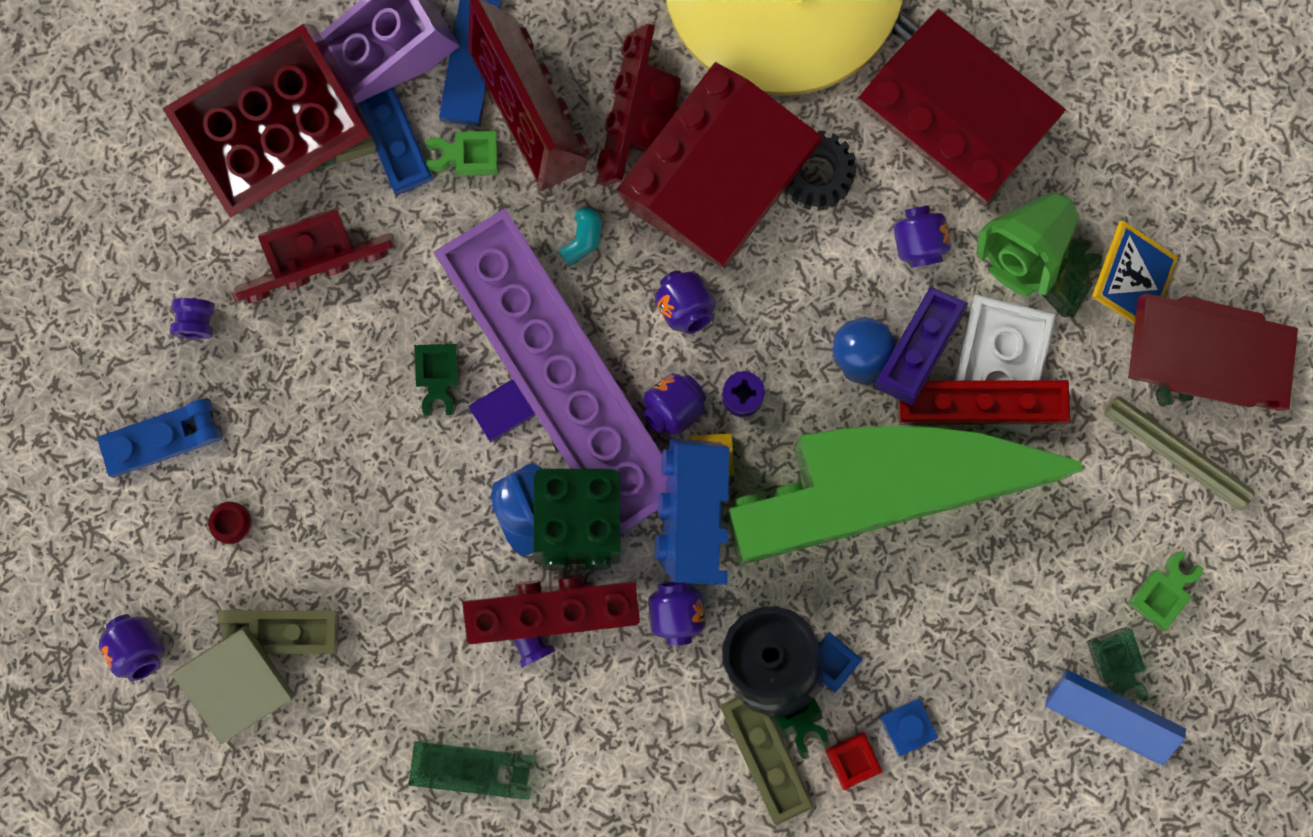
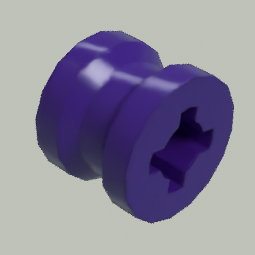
(192, 318)
(742, 402)

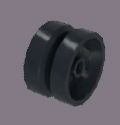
(769, 636)

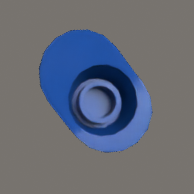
(514, 507)

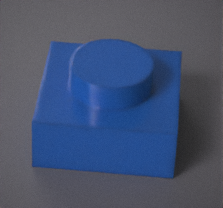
(908, 727)

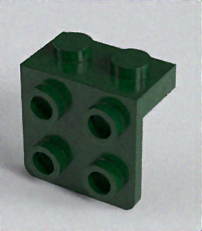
(576, 518)

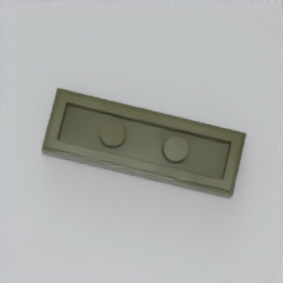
(767, 761)

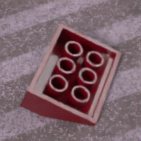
(524, 95)
(960, 106)
(269, 119)
(718, 165)

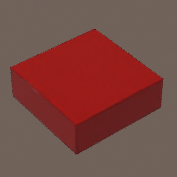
(853, 760)

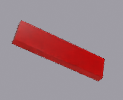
(989, 403)

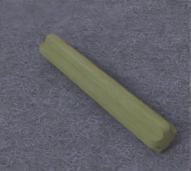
(1179, 453)

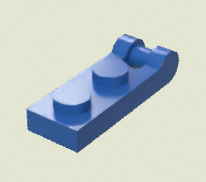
(158, 438)

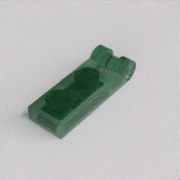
(470, 770)

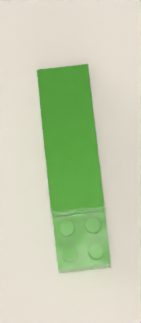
(884, 478)

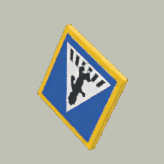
(1132, 269)

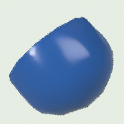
(863, 349)

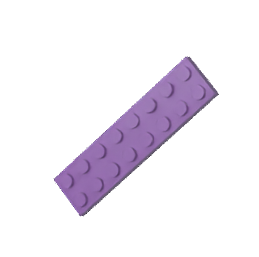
(553, 361)

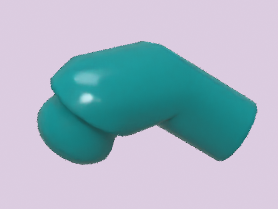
(587, 236)

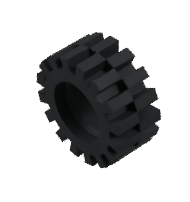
(837, 187)

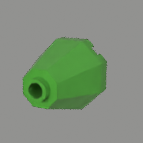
(1029, 243)

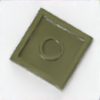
(233, 684)

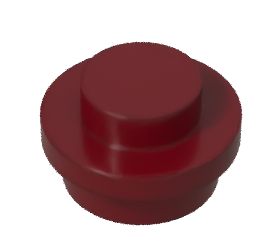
(230, 522)

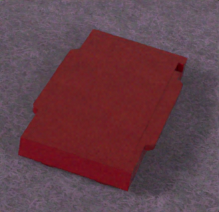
(1213, 352)

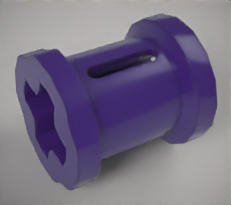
(533, 649)

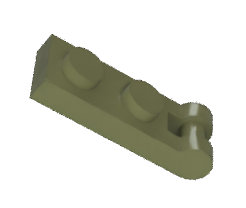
(286, 629)

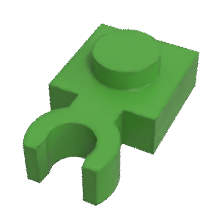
(472, 153)
(1162, 595)

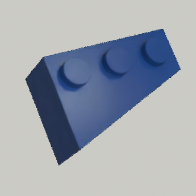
(693, 511)

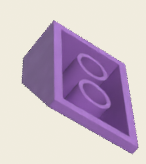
(387, 43)

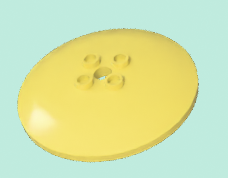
(785, 43)

